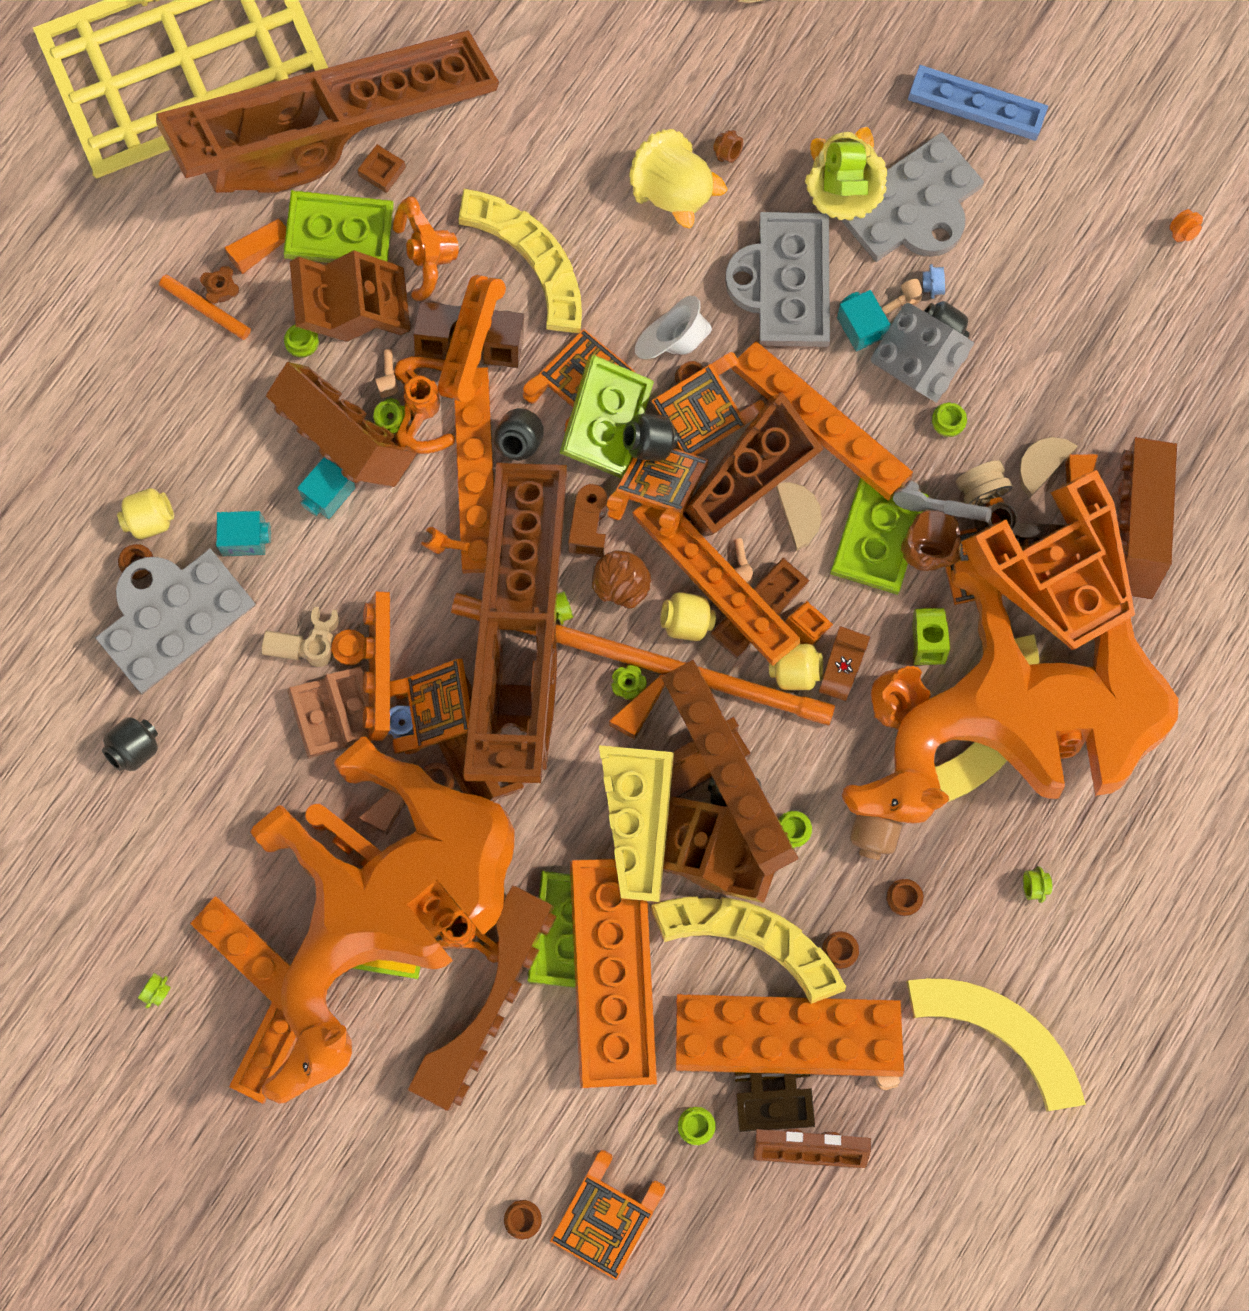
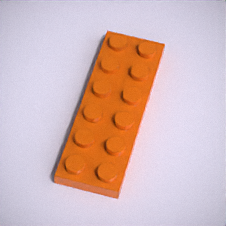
(611, 979)
(789, 1035)

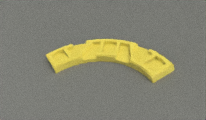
(537, 247)
(979, 761)
(755, 927)
(1008, 1023)

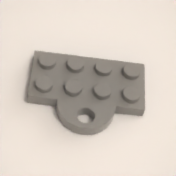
(919, 197)
(787, 279)
(171, 616)

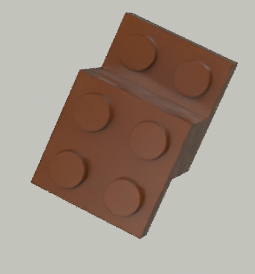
(349, 296)
(711, 851)

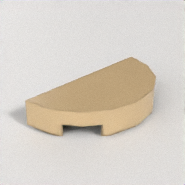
(1042, 461)
(800, 511)

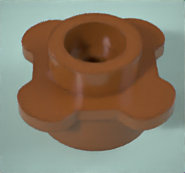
(223, 293)

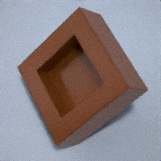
(381, 168)

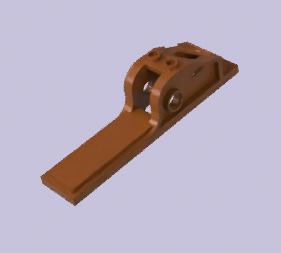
(282, 149)
(518, 596)

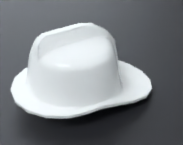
(675, 332)

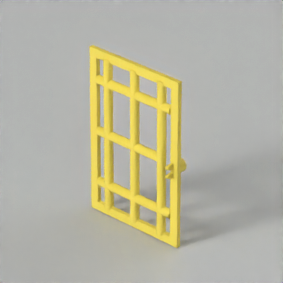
(182, 56)

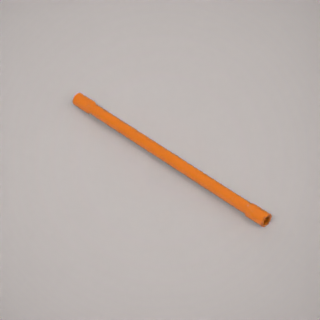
(801, 706)

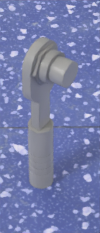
(911, 499)

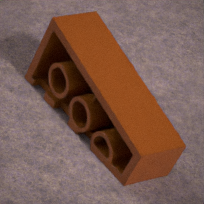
(338, 427)
(757, 462)
(1147, 513)

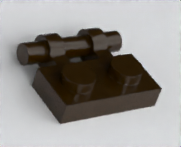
(773, 1109)

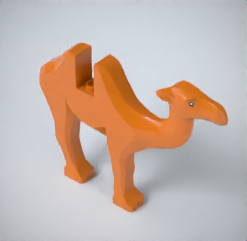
(1027, 715)
(387, 905)

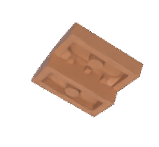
(330, 711)

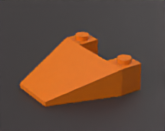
(1072, 577)

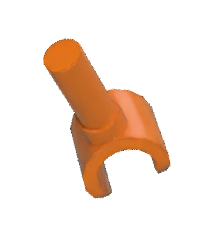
(440, 542)

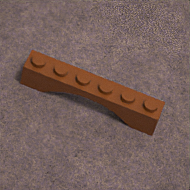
(729, 768)
(445, 1071)

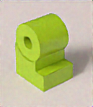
(845, 169)
(930, 636)

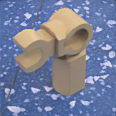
(315, 648)

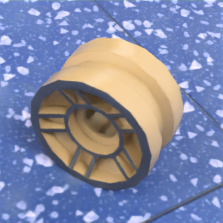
(984, 483)

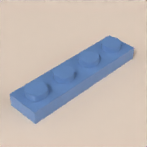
(978, 102)

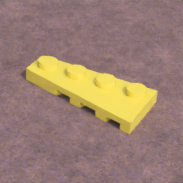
(638, 808)

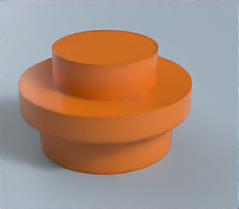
(1186, 226)
(348, 647)

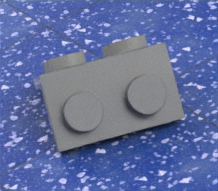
(921, 351)

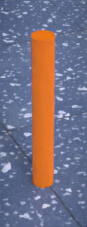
(204, 307)

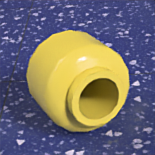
(145, 513)
(687, 616)
(798, 668)

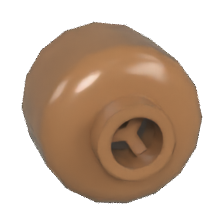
(875, 836)

